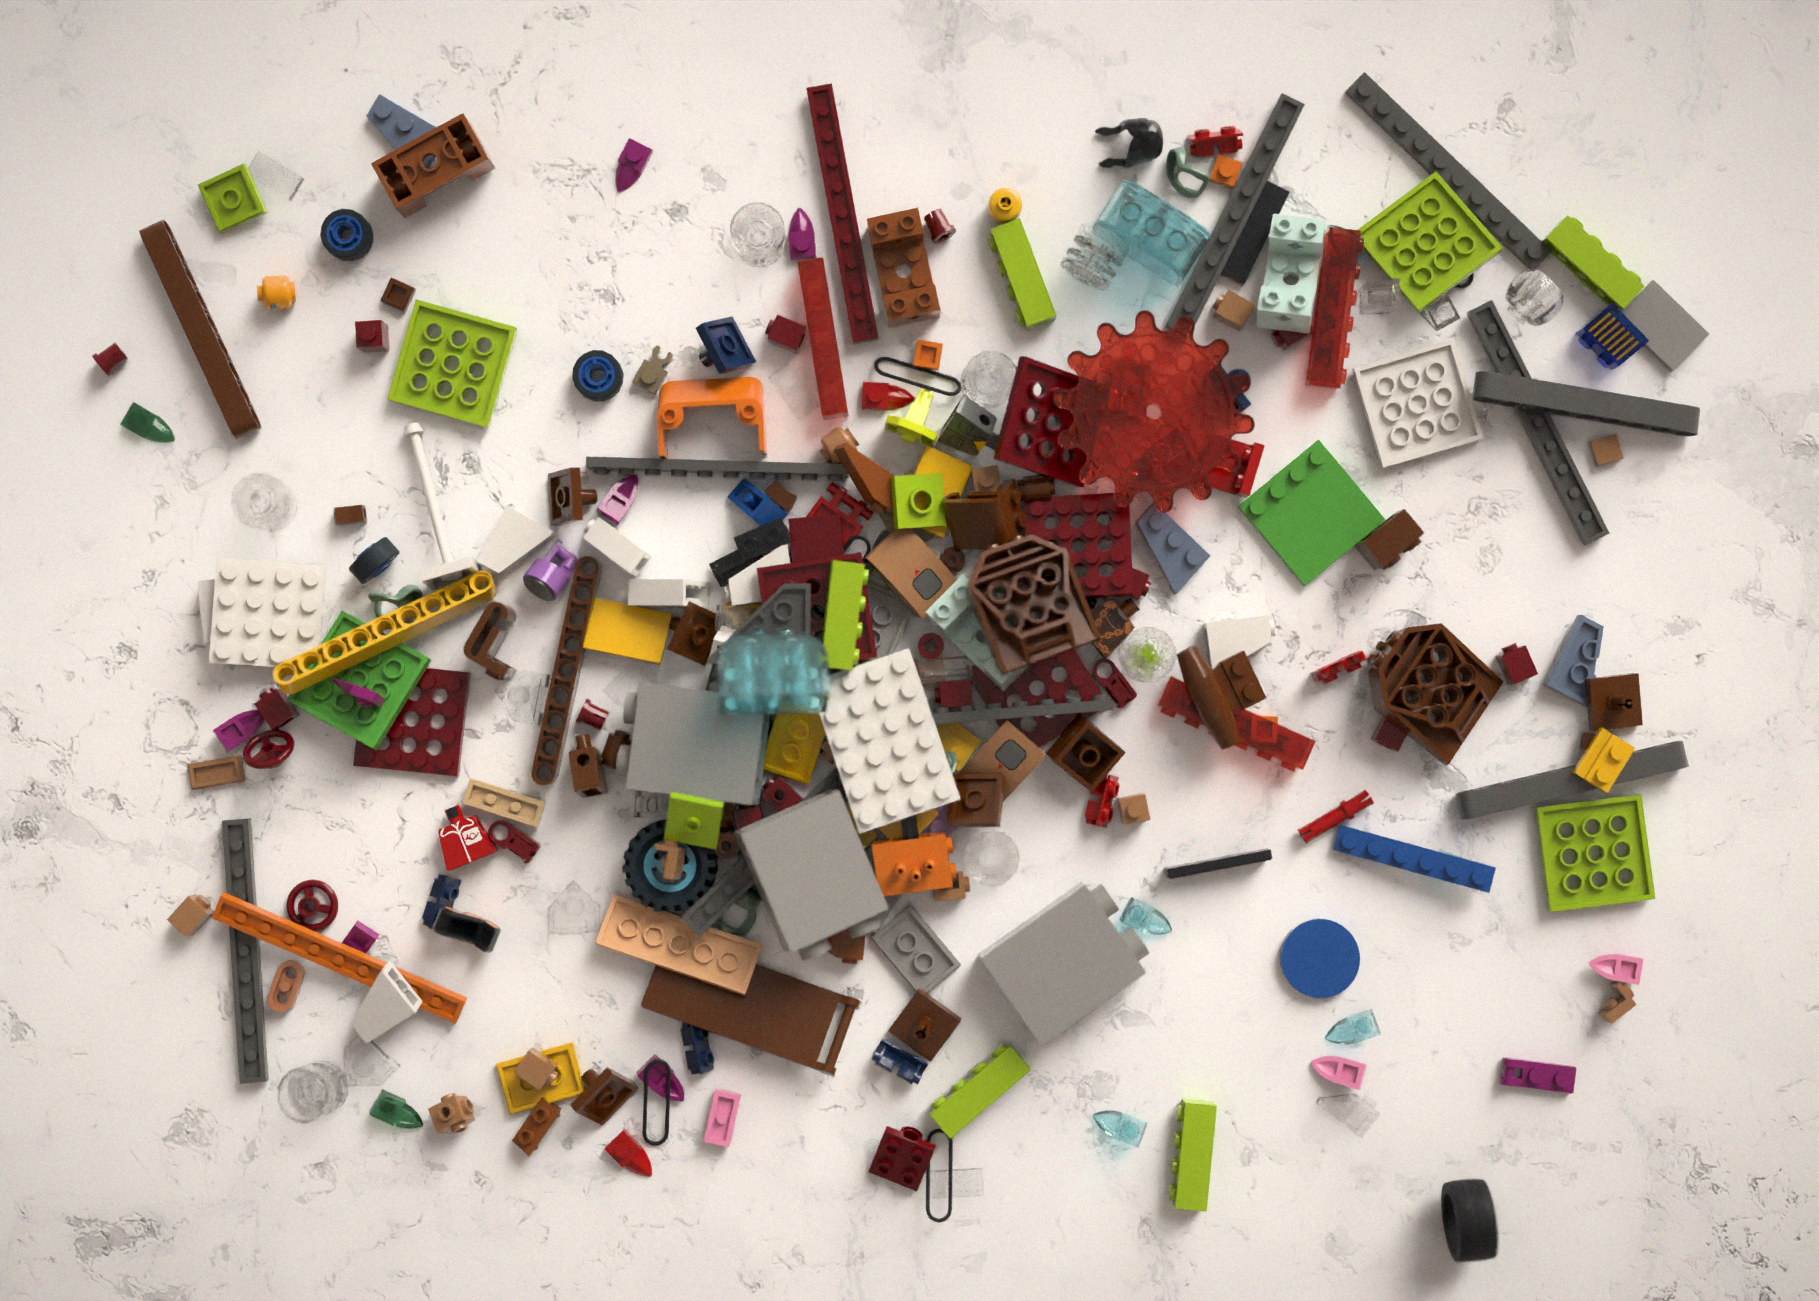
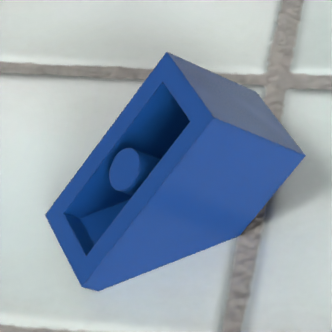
(755, 503)

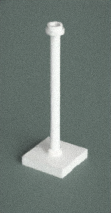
(449, 570)

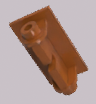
(536, 1126)

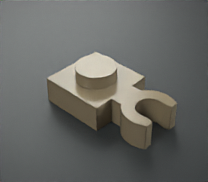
(650, 374)

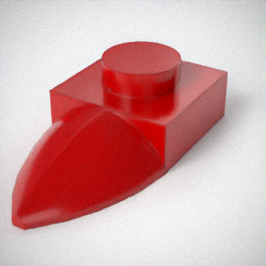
(884, 396)
(629, 1154)

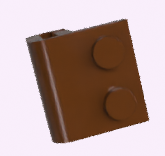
(985, 516)
(486, 641)

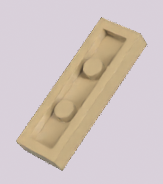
(504, 802)

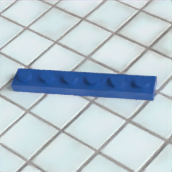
(1414, 858)

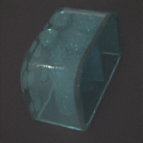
(1153, 231)
(773, 674)

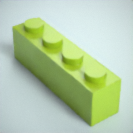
(1592, 263)
(1022, 274)
(842, 613)
(979, 1090)
(1194, 1154)

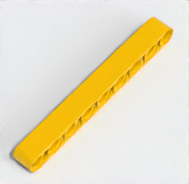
(379, 643)

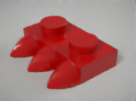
(1329, 672)

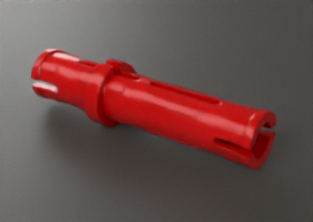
(1344, 811)

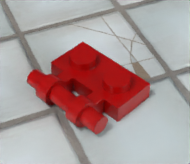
(849, 524)

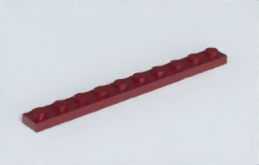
(842, 213)

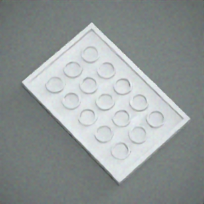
(886, 742)

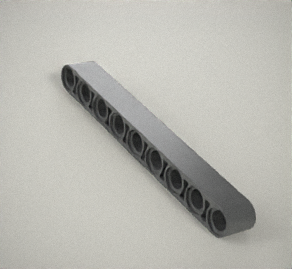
(1586, 403)
(1563, 782)

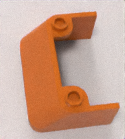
(743, 392)

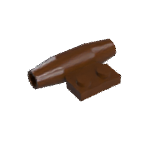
(1220, 691)

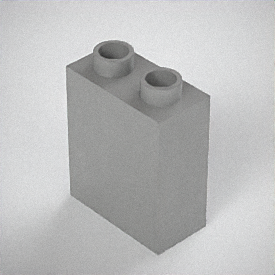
(690, 747)
(812, 874)
(1065, 961)

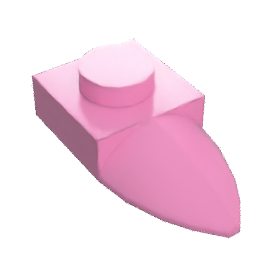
(1618, 967)
(1340, 1070)

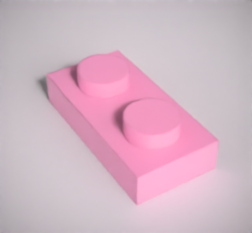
(722, 1118)

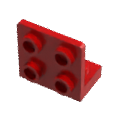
(1242, 480)

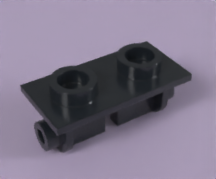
(762, 539)
(730, 566)

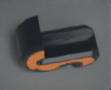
(466, 928)

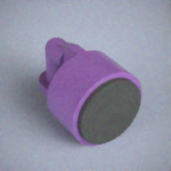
(546, 578)

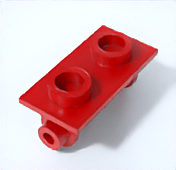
(1225, 139)
(1101, 810)

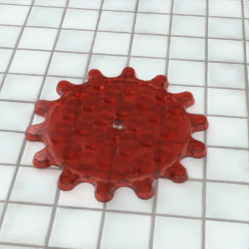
(1193, 404)

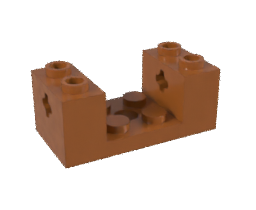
(457, 154)
(898, 241)

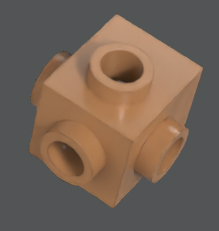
(452, 1114)

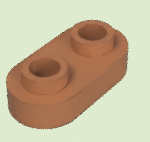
(285, 984)

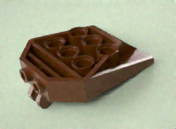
(1024, 562)
(1397, 672)

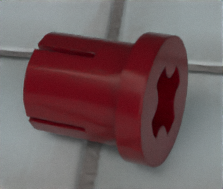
(939, 226)
(107, 361)
(925, 639)
(592, 715)

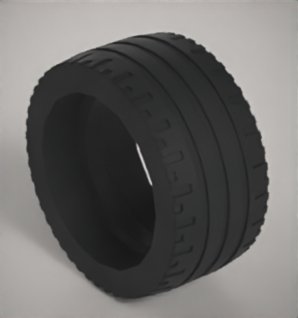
(1469, 1220)

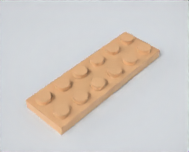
(673, 945)

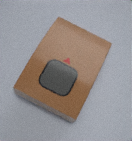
(911, 570)
(1006, 753)

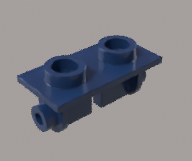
(446, 892)
(890, 1055)
(701, 1057)

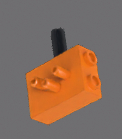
(913, 863)

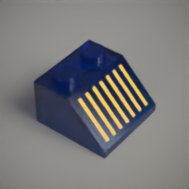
(1611, 337)

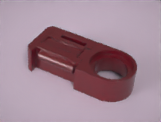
(1116, 684)
(516, 841)

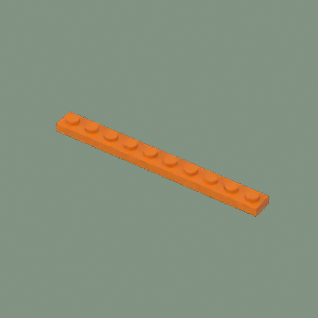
(330, 953)

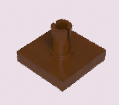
(567, 496)
(693, 633)
(1613, 701)
(979, 801)
(924, 1024)
(603, 1094)

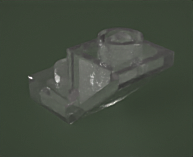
(1440, 313)
(651, 804)

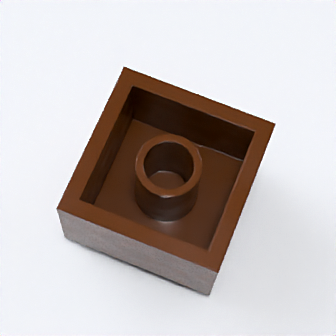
(1389, 539)
(1085, 752)

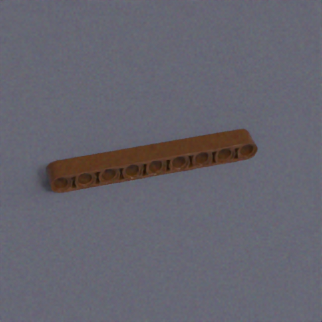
(200, 329)
(559, 682)

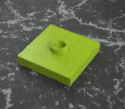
(232, 198)
(693, 820)

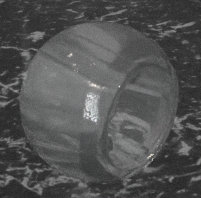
(1533, 298)

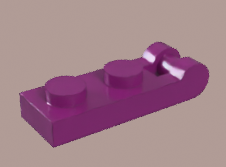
(1538, 1075)

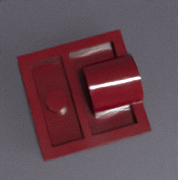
(902, 1157)

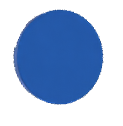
(1320, 958)

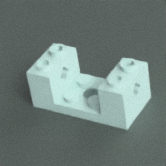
(1297, 252)
(958, 623)

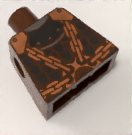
(1113, 624)
(591, 778)

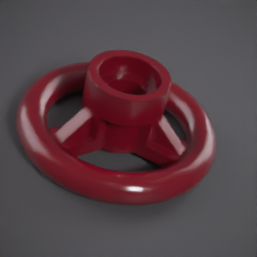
(270, 755)
(303, 909)

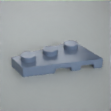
(398, 124)
(1173, 548)
(1576, 660)

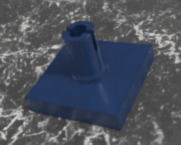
(724, 345)

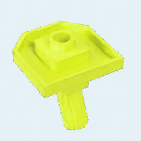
(913, 427)

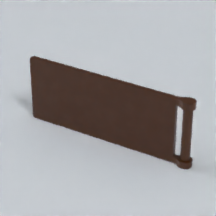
(774, 1015)

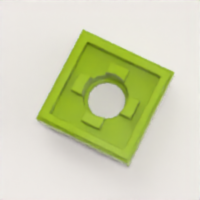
(904, 510)

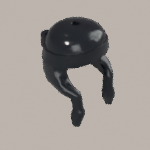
(1144, 146)

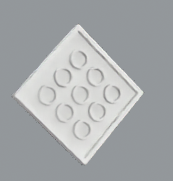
(1417, 403)
(265, 611)

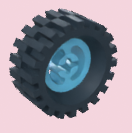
(652, 891)

